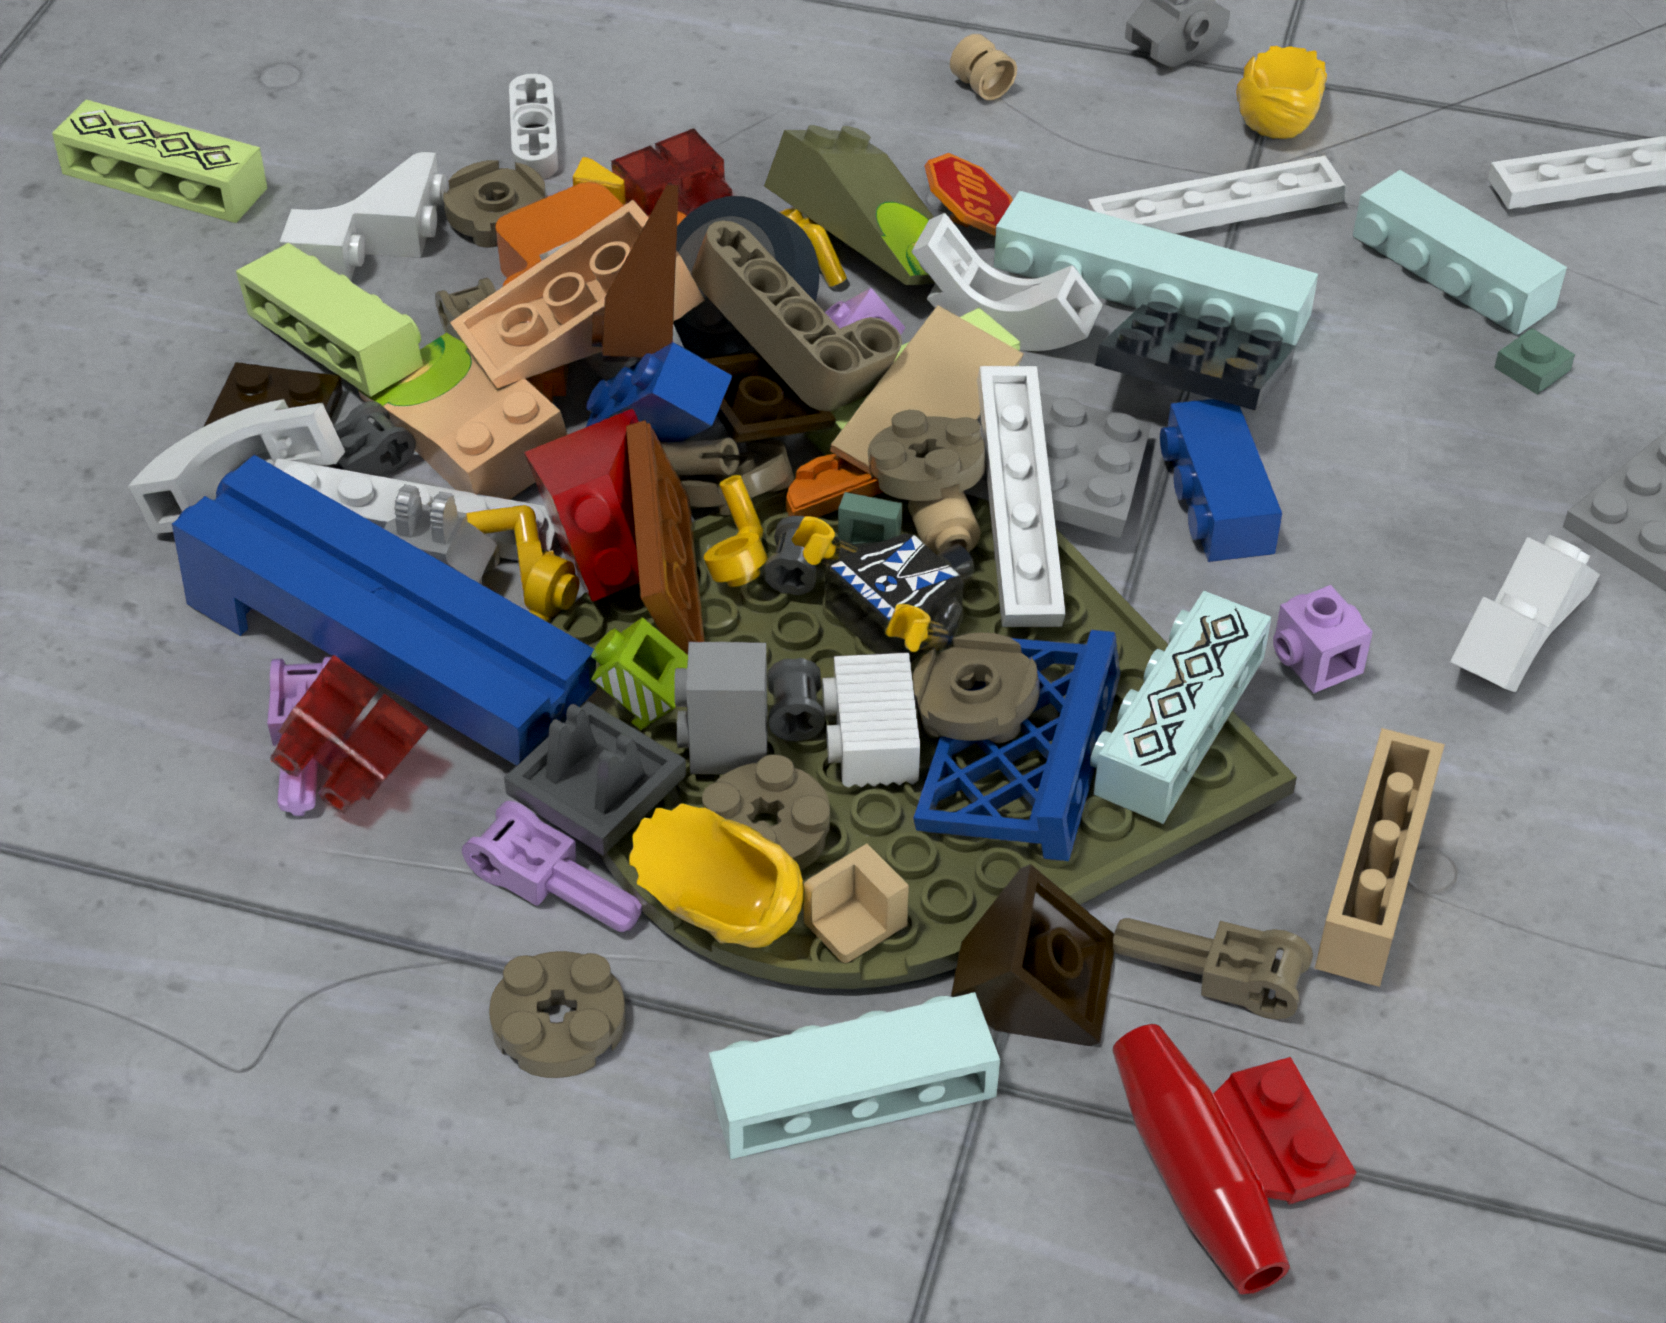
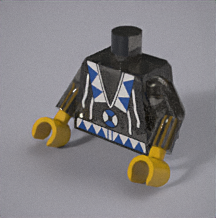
(890, 591)

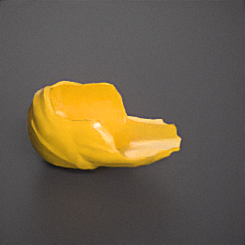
(1281, 91)
(718, 875)

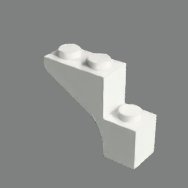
(384, 220)
(1533, 601)

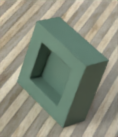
(1534, 361)
(868, 519)

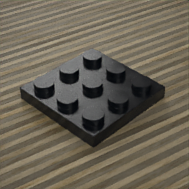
(1197, 354)

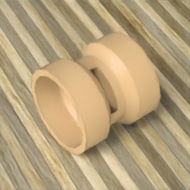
(984, 67)

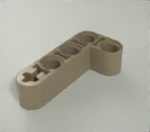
(786, 326)

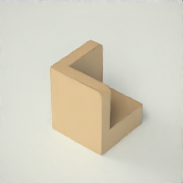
(855, 903)

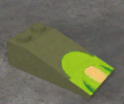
(853, 195)

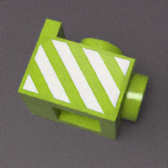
(639, 670)

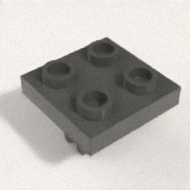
(595, 776)

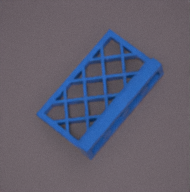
(1063, 778)

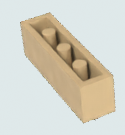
(1379, 857)

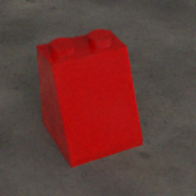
(591, 503)

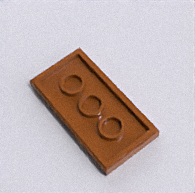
(664, 540)

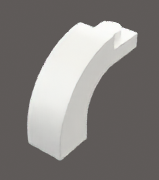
(1036, 311)
(204, 457)

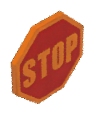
(967, 192)

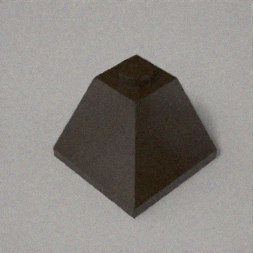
(762, 403)
(1038, 963)

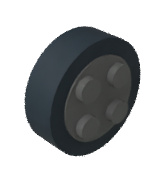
(705, 327)

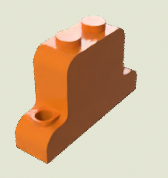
(550, 223)

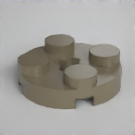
(469, 193)
(926, 454)
(761, 468)
(981, 714)
(776, 789)
(549, 980)

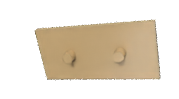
(930, 375)

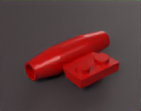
(1231, 1149)

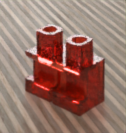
(679, 161)
(318, 729)

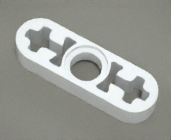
(539, 113)

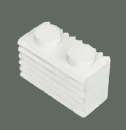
(875, 719)

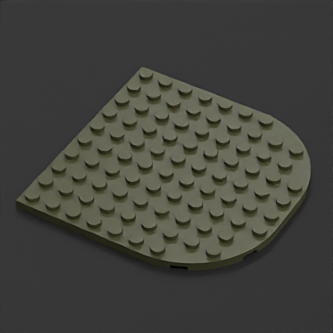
(947, 874)

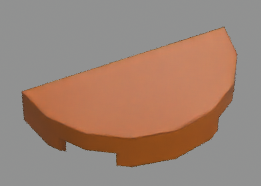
(822, 484)

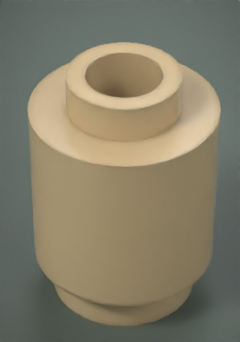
(945, 521)

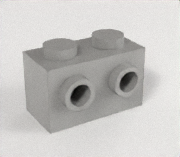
(724, 705)

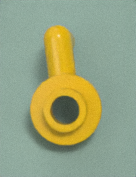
(826, 255)
(523, 522)
(740, 556)
(551, 586)

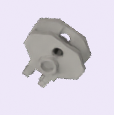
(1170, 24)
(443, 532)

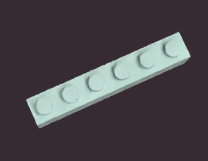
(1147, 265)

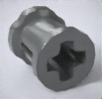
(787, 568)
(794, 691)

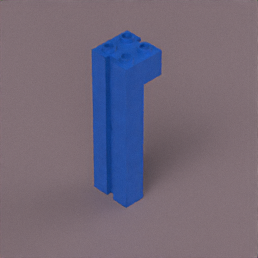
(379, 608)

